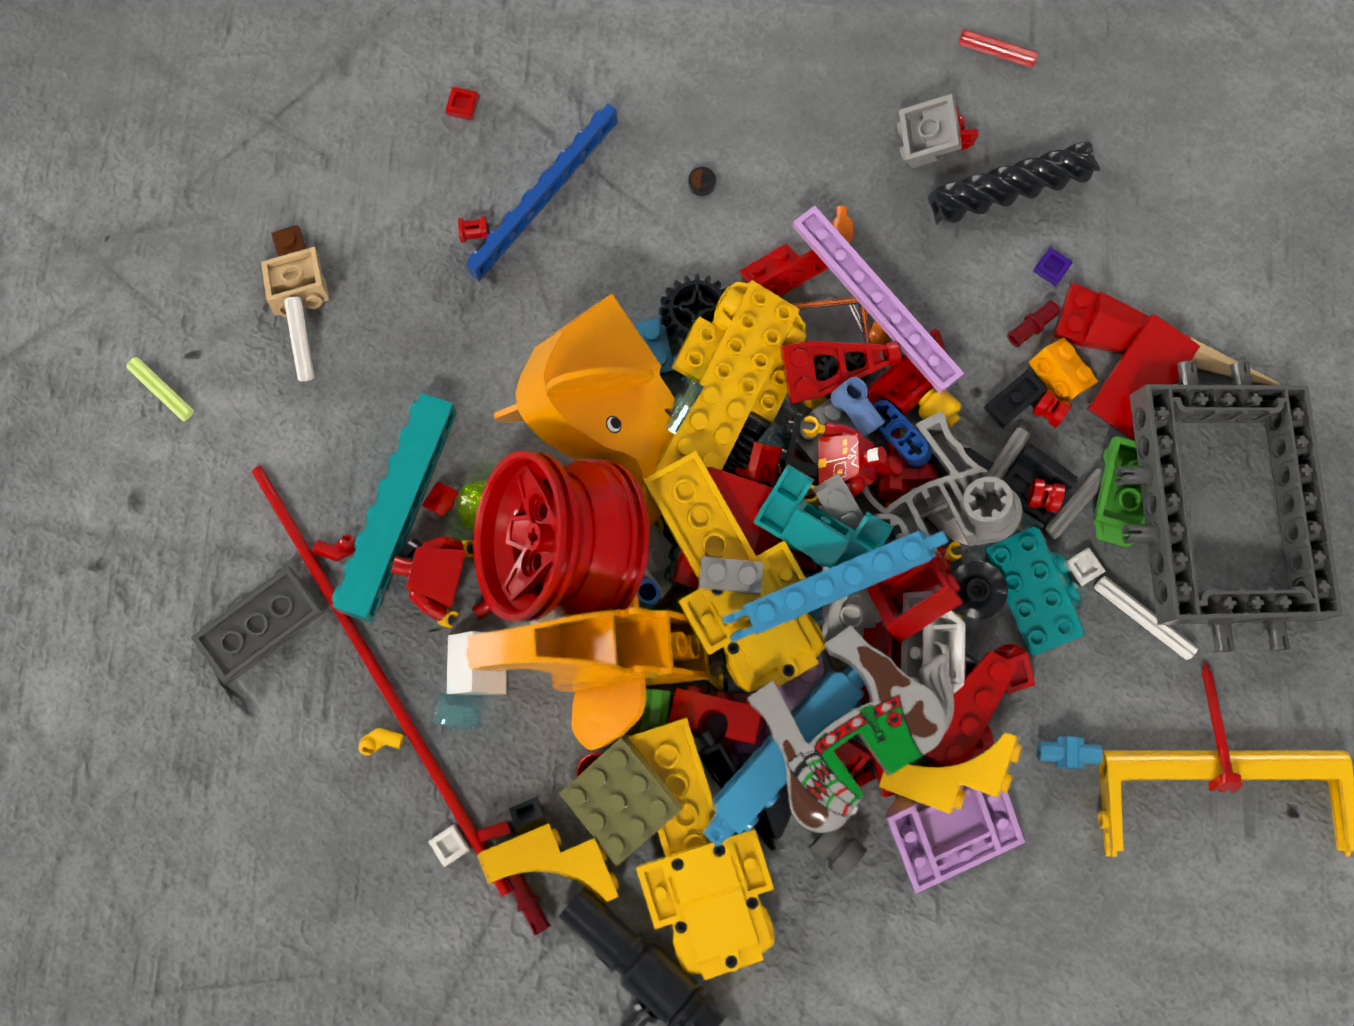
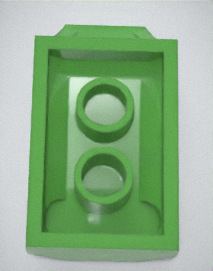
(1118, 503)

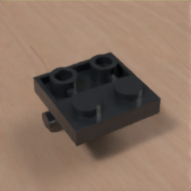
(1037, 464)

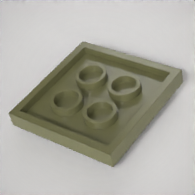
(621, 800)

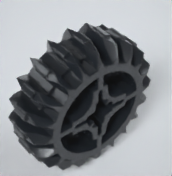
(685, 310)

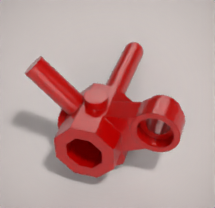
(896, 478)

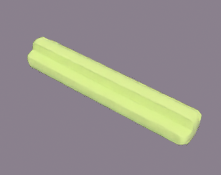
(160, 389)

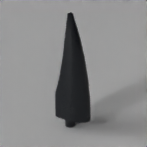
(722, 763)

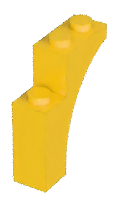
(944, 785)
(540, 853)

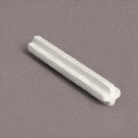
(1145, 617)

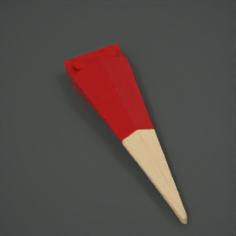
(1110, 325)

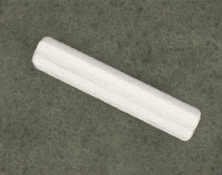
(299, 338)

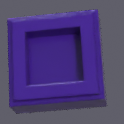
(1052, 266)

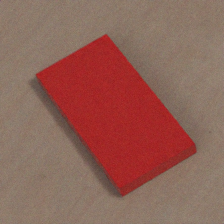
(1148, 360)

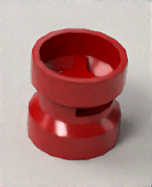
(1047, 403)
(1045, 495)

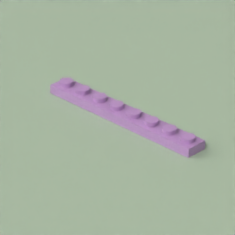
(877, 299)

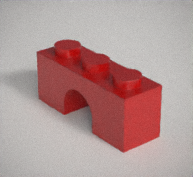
(744, 722)

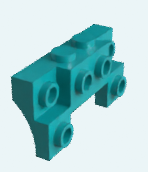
(813, 530)

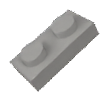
(839, 501)
(730, 575)

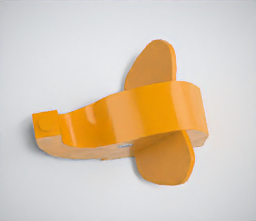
(597, 394)
(602, 660)

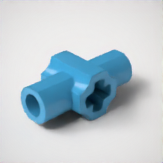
(1069, 752)

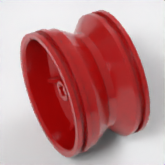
(559, 537)

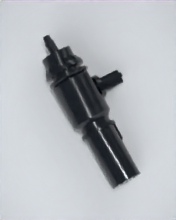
(646, 970)

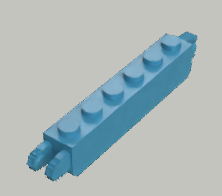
(836, 582)
(765, 771)

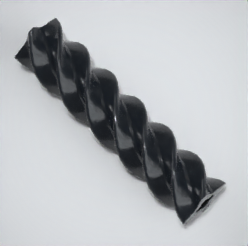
(1008, 182)

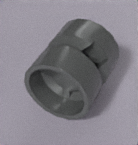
(838, 850)

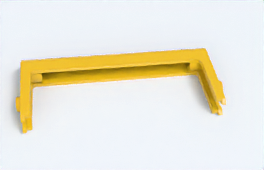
(1321, 765)

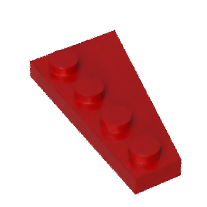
(974, 708)

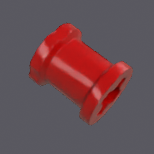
(473, 229)

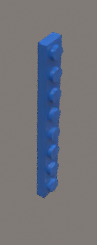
(535, 199)

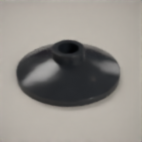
(991, 586)

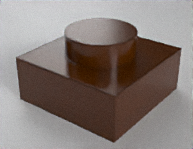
(288, 240)

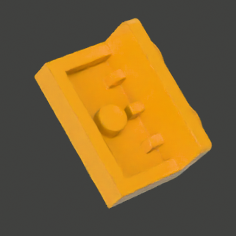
(1063, 370)

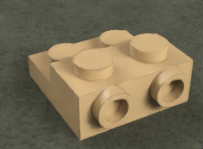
(294, 276)

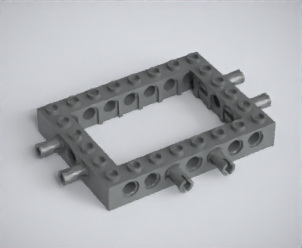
(1299, 495)

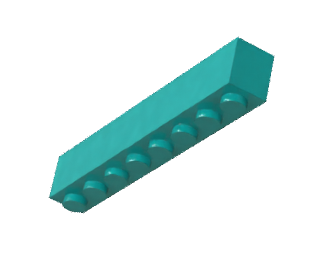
(395, 508)

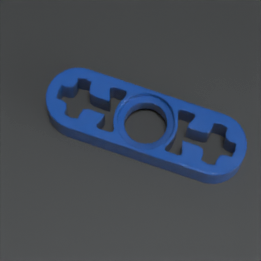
(902, 444)

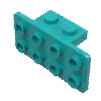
(1038, 590)

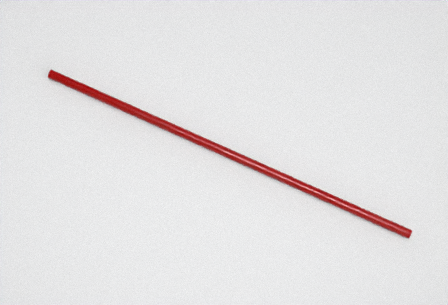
(375, 670)

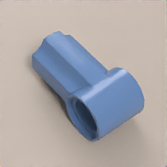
(856, 405)

